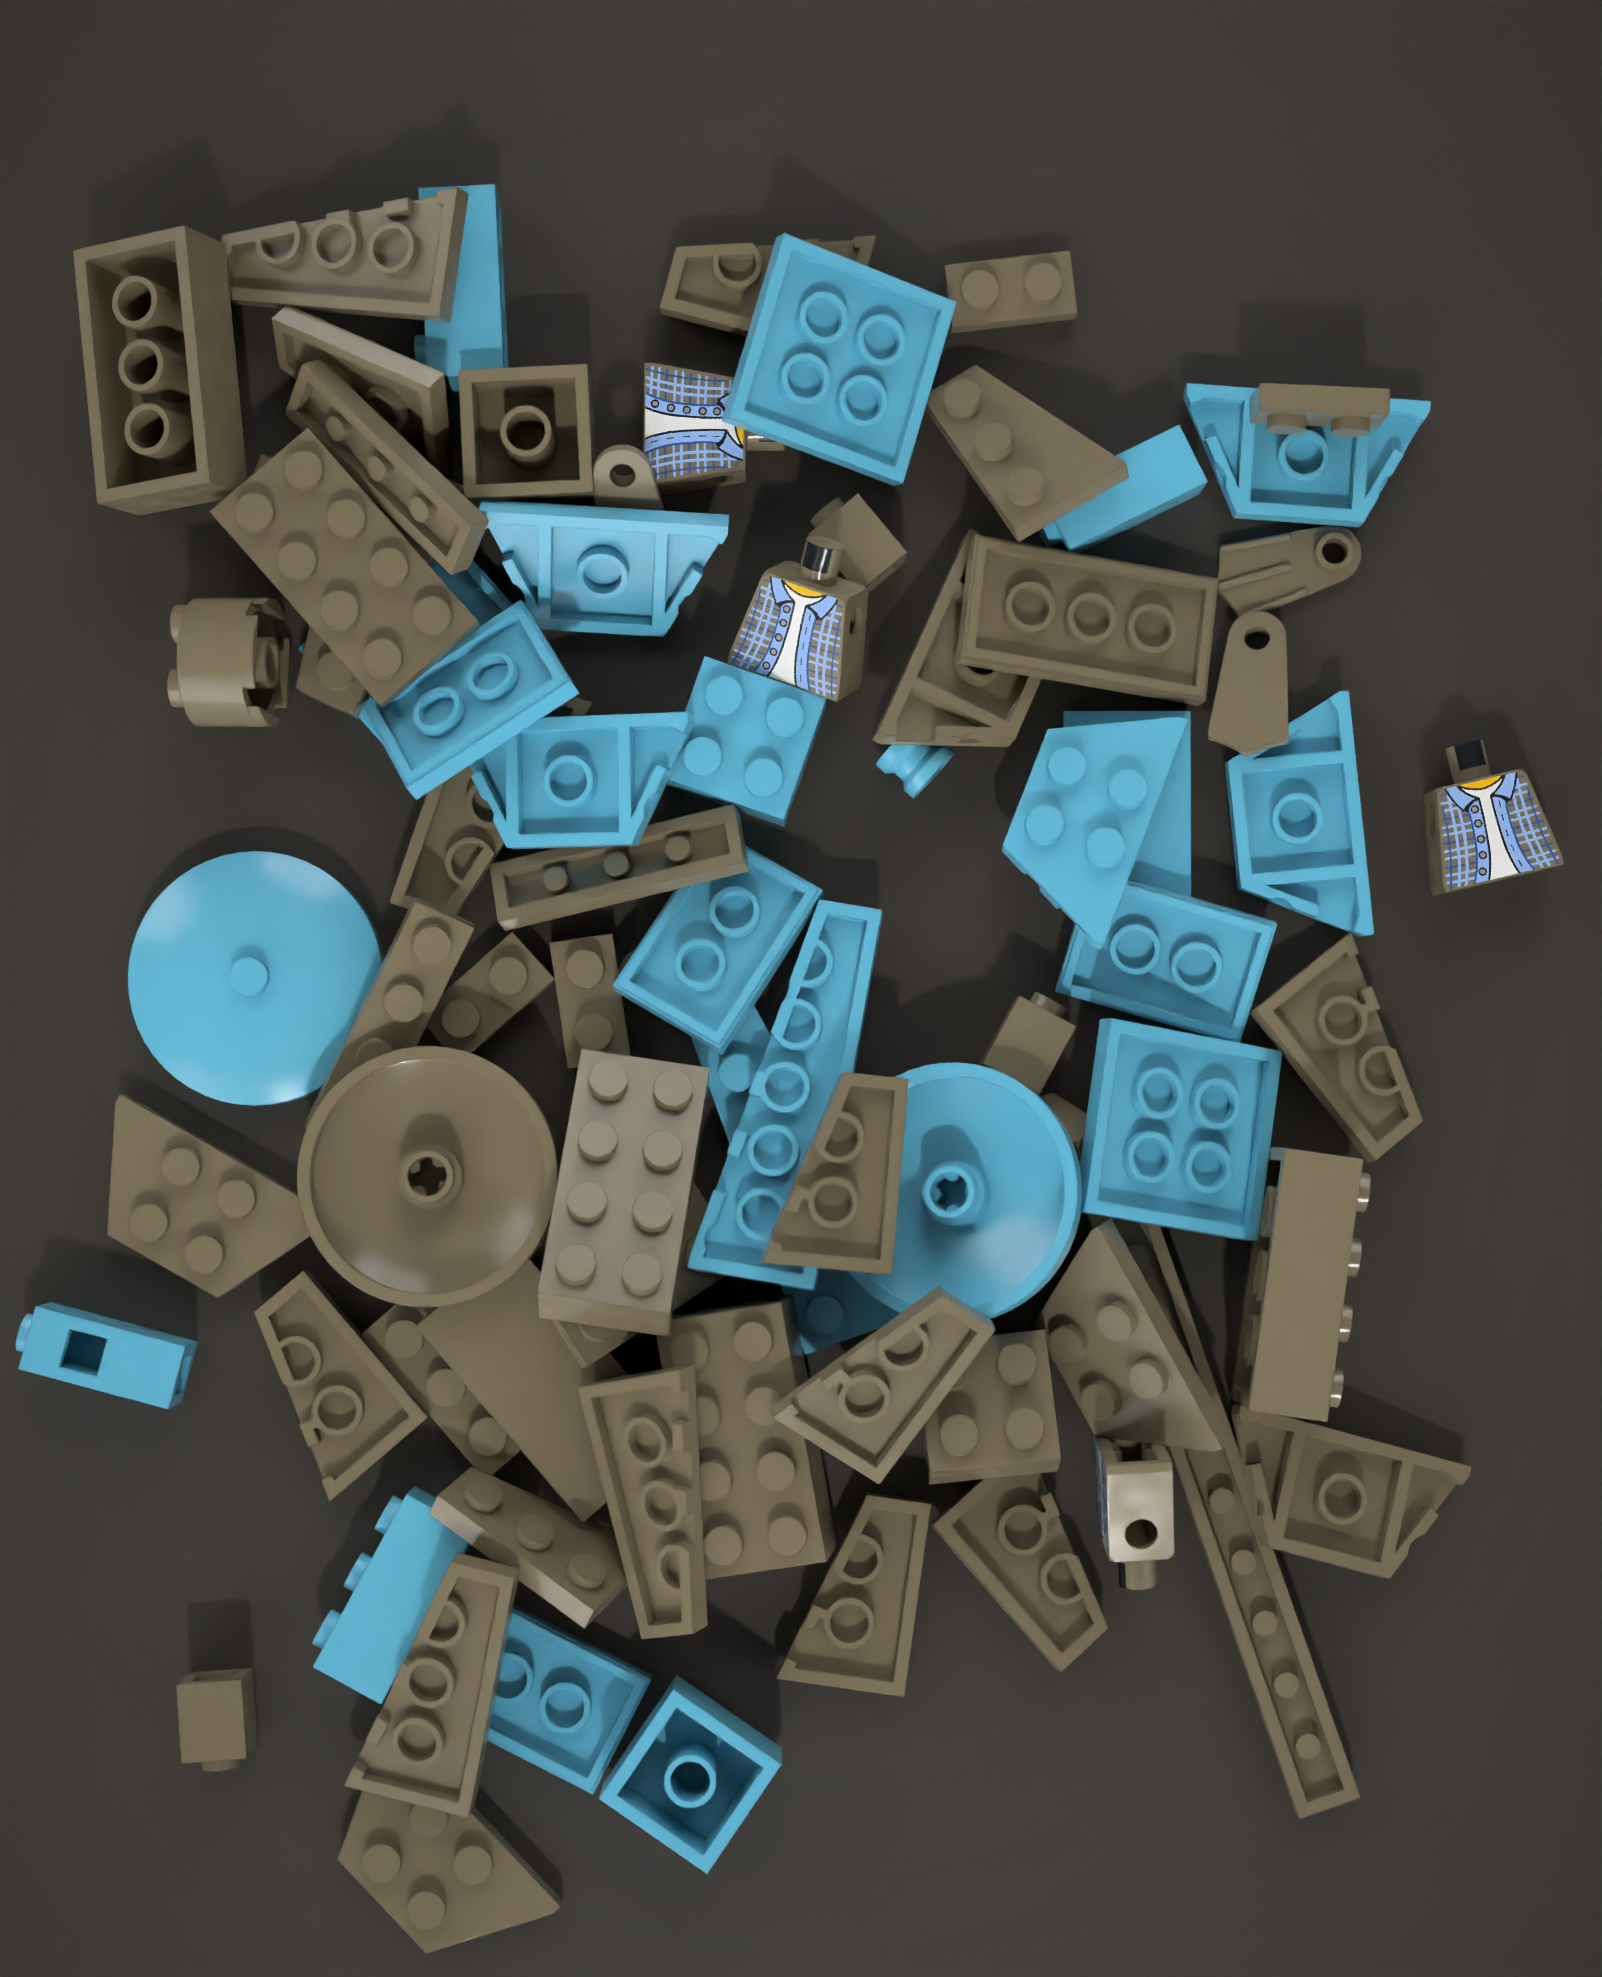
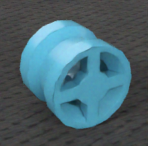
(915, 764)

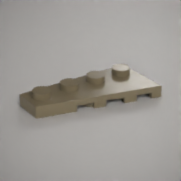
(358, 263)

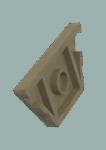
(951, 701)
(195, 1203)
(1124, 1353)
(1339, 1492)
(441, 1872)

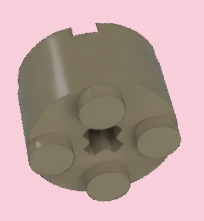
(230, 662)

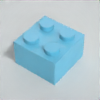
(747, 741)
(691, 1774)

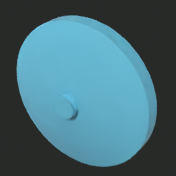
(251, 976)
(981, 1192)

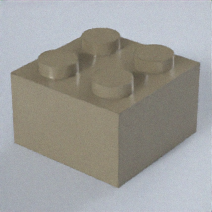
(528, 434)
(996, 1415)

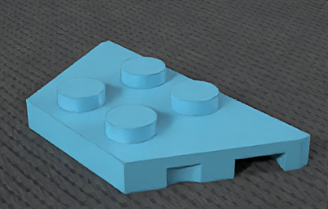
(1299, 475)
(603, 564)
(581, 778)
(1090, 814)
(1302, 821)

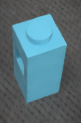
(1160, 477)
(106, 1354)

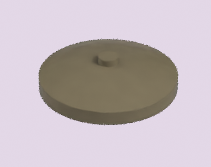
(427, 1176)

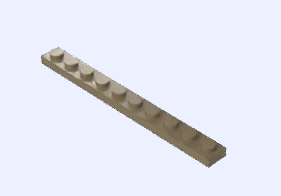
(1248, 1573)

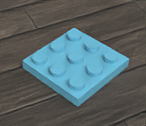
(839, 360)
(1178, 1130)

